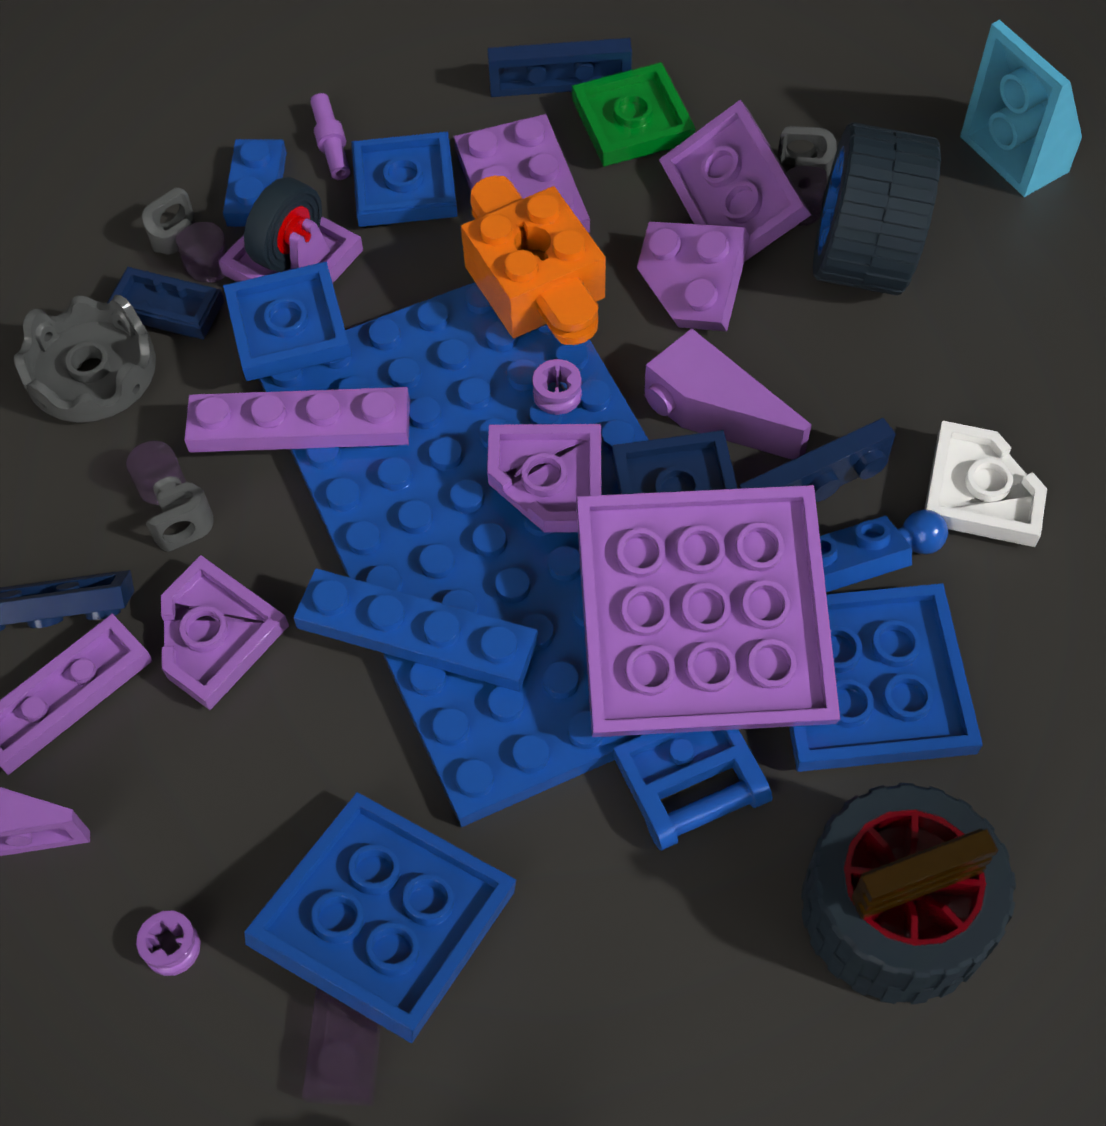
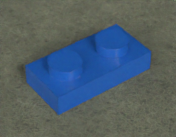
(252, 169)

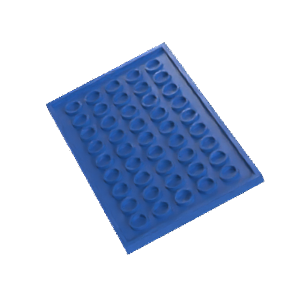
(438, 531)

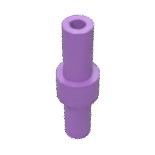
(330, 136)

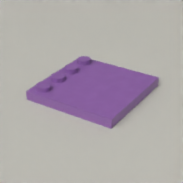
(705, 611)

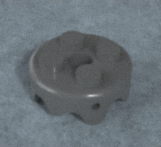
(86, 330)

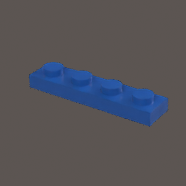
(417, 629)

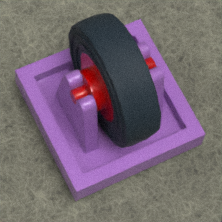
(289, 233)

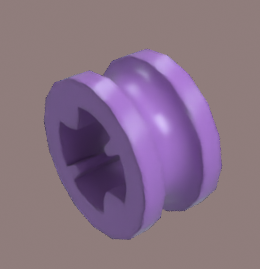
(557, 371)
(159, 961)

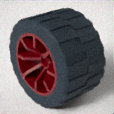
(922, 944)

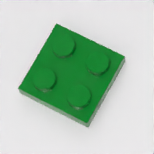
(632, 114)

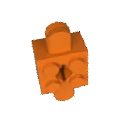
(534, 261)

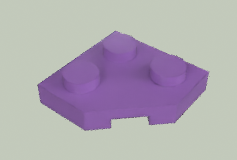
(694, 271)
(545, 469)
(213, 631)

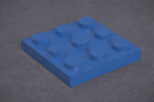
(895, 683)
(381, 915)

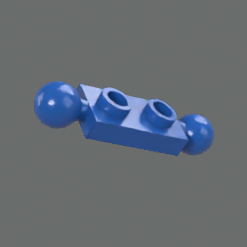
(879, 547)

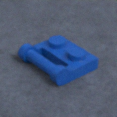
(671, 762)

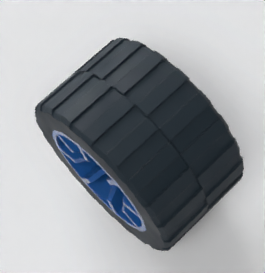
(877, 208)

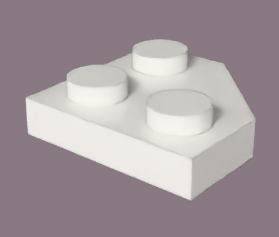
(983, 487)

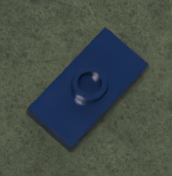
(170, 302)

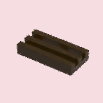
(923, 872)

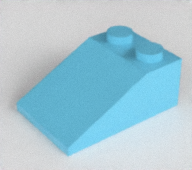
(1021, 114)

